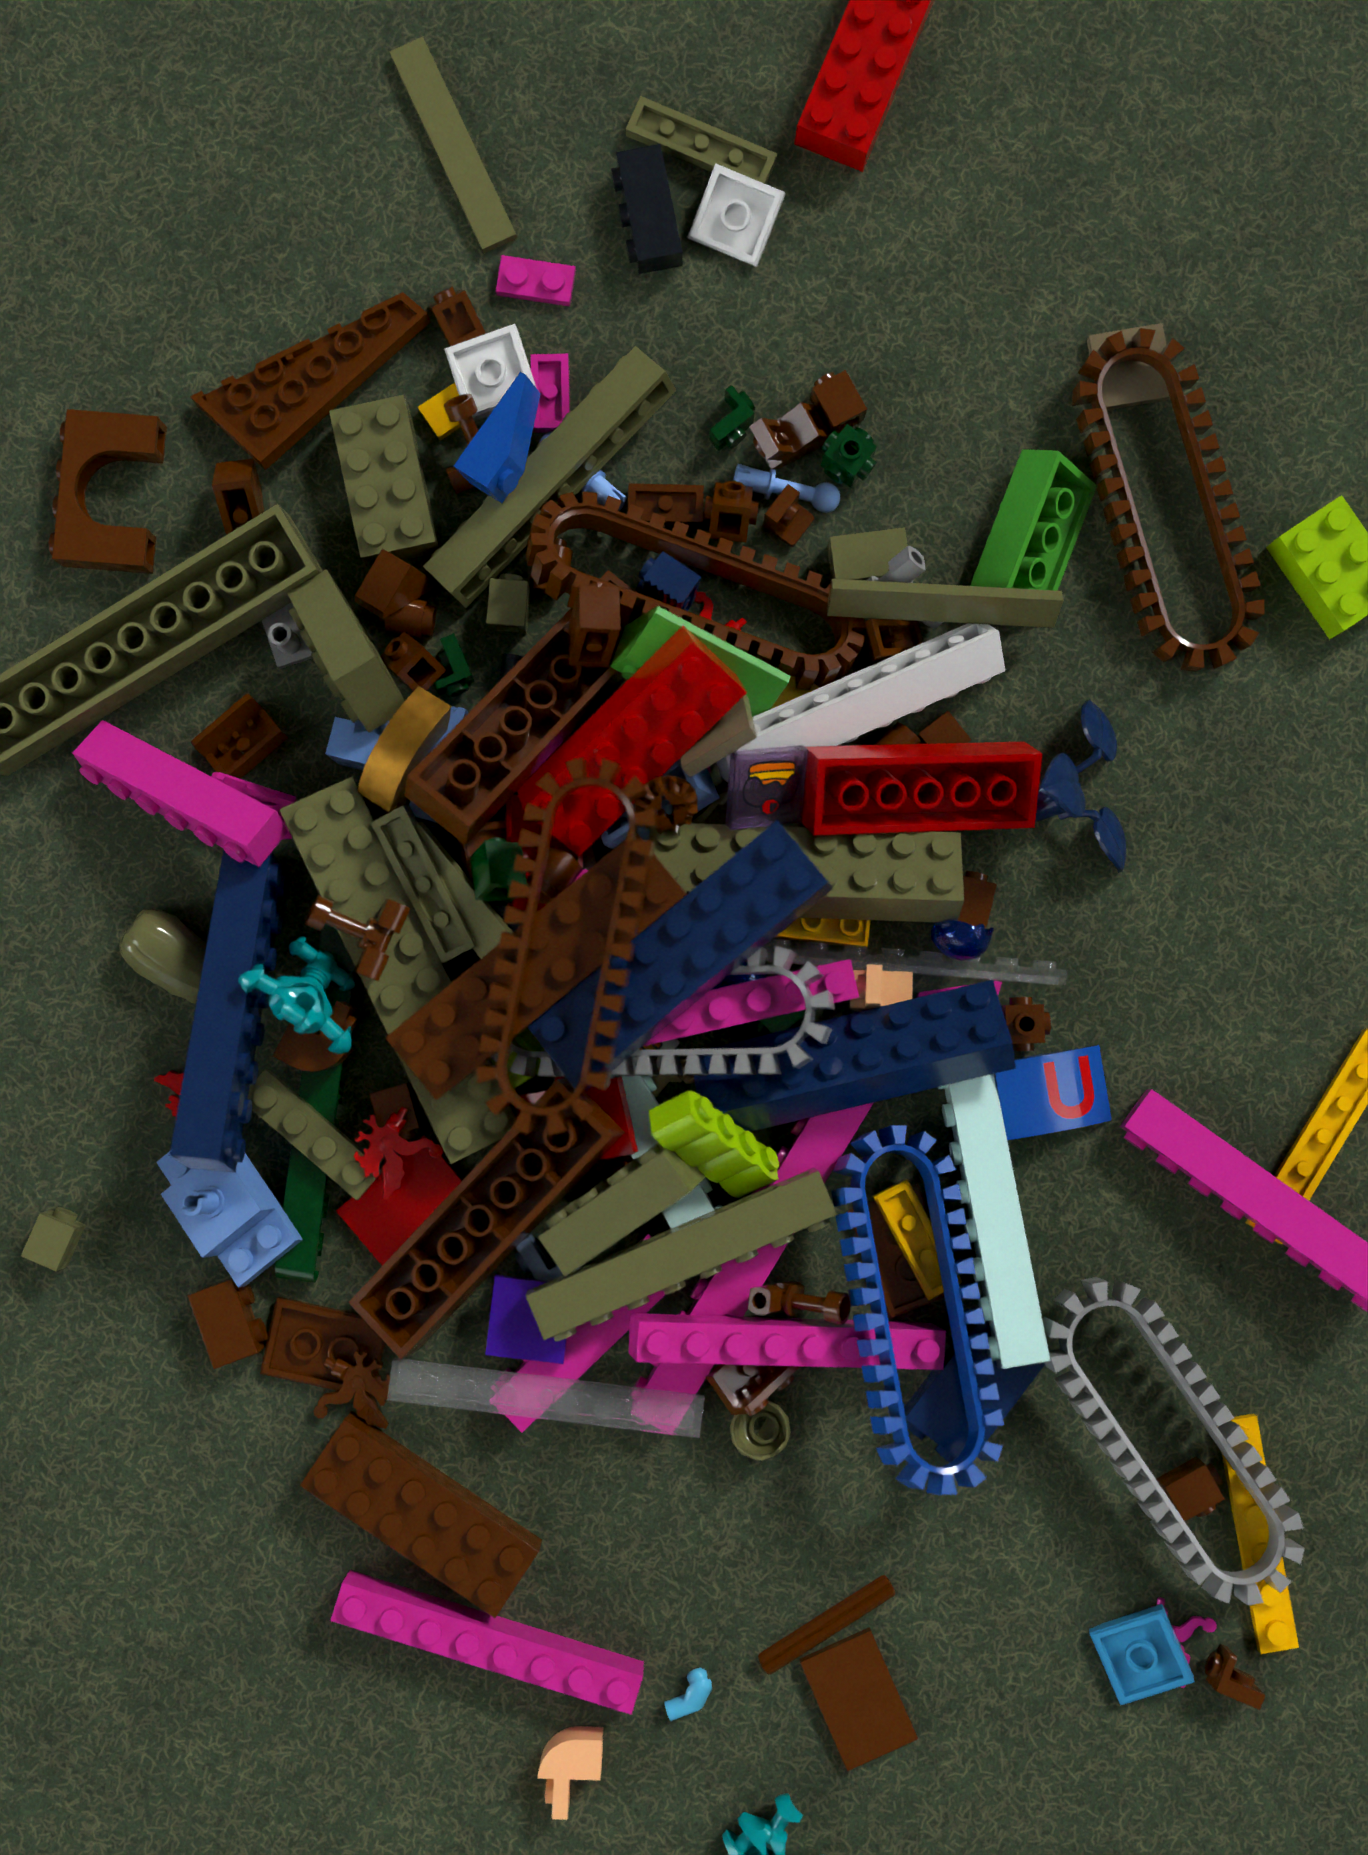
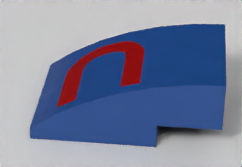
(1053, 1093)

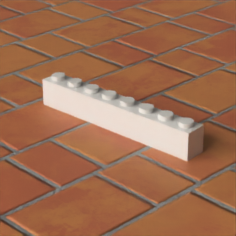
(881, 692)

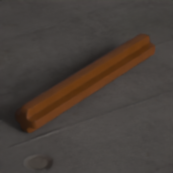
(826, 1624)

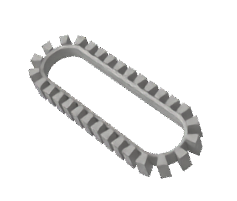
(695, 1063)
(1156, 1505)

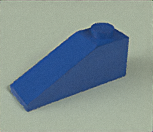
(501, 446)

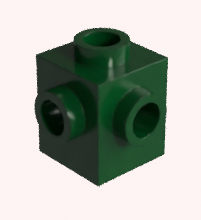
(845, 467)

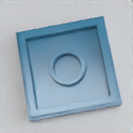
(1141, 1654)

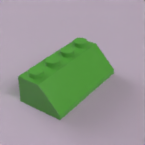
(1036, 523)
(651, 630)

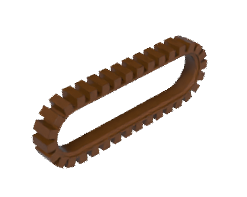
(696, 552)

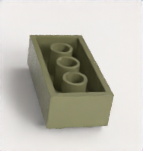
(384, 479)
(344, 652)
(617, 1206)

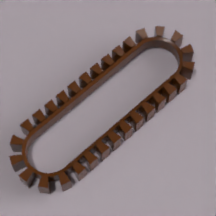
(1086, 392)
(583, 1106)

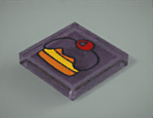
(766, 787)

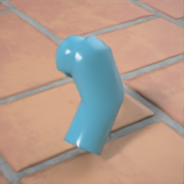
(693, 1699)

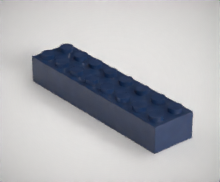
(688, 950)
(227, 1018)
(869, 1058)

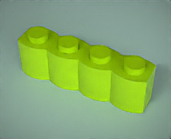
(713, 1144)

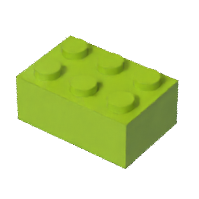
(1327, 565)

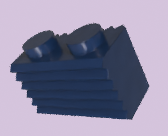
(668, 582)

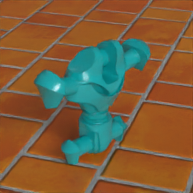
(303, 998)
(762, 1835)

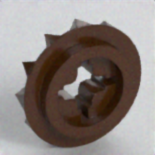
(680, 796)

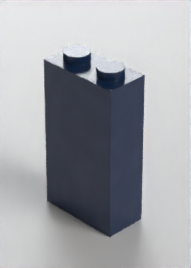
(939, 1405)

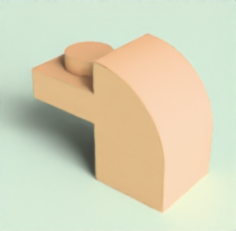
(881, 987)
(566, 1757)

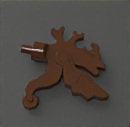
(362, 1381)

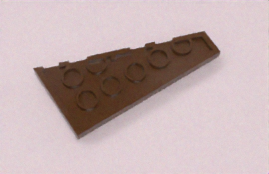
(301, 384)

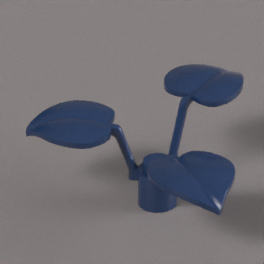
(1062, 793)

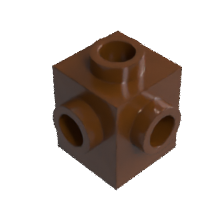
(731, 511)
(1038, 1022)

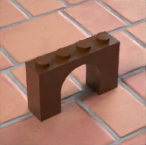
(90, 443)

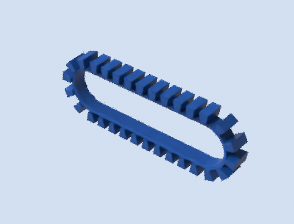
(916, 1471)

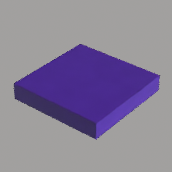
(513, 1326)

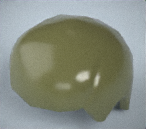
(771, 1437)

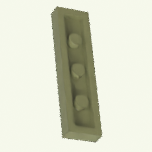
(698, 141)
(437, 924)
(309, 1133)

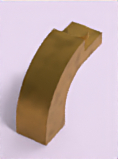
(401, 748)

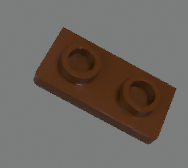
(239, 738)
(747, 1386)

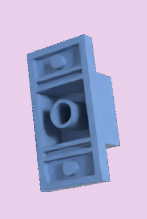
(229, 1216)

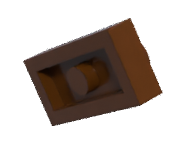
(673, 501)

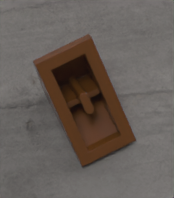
(391, 585)
(889, 637)

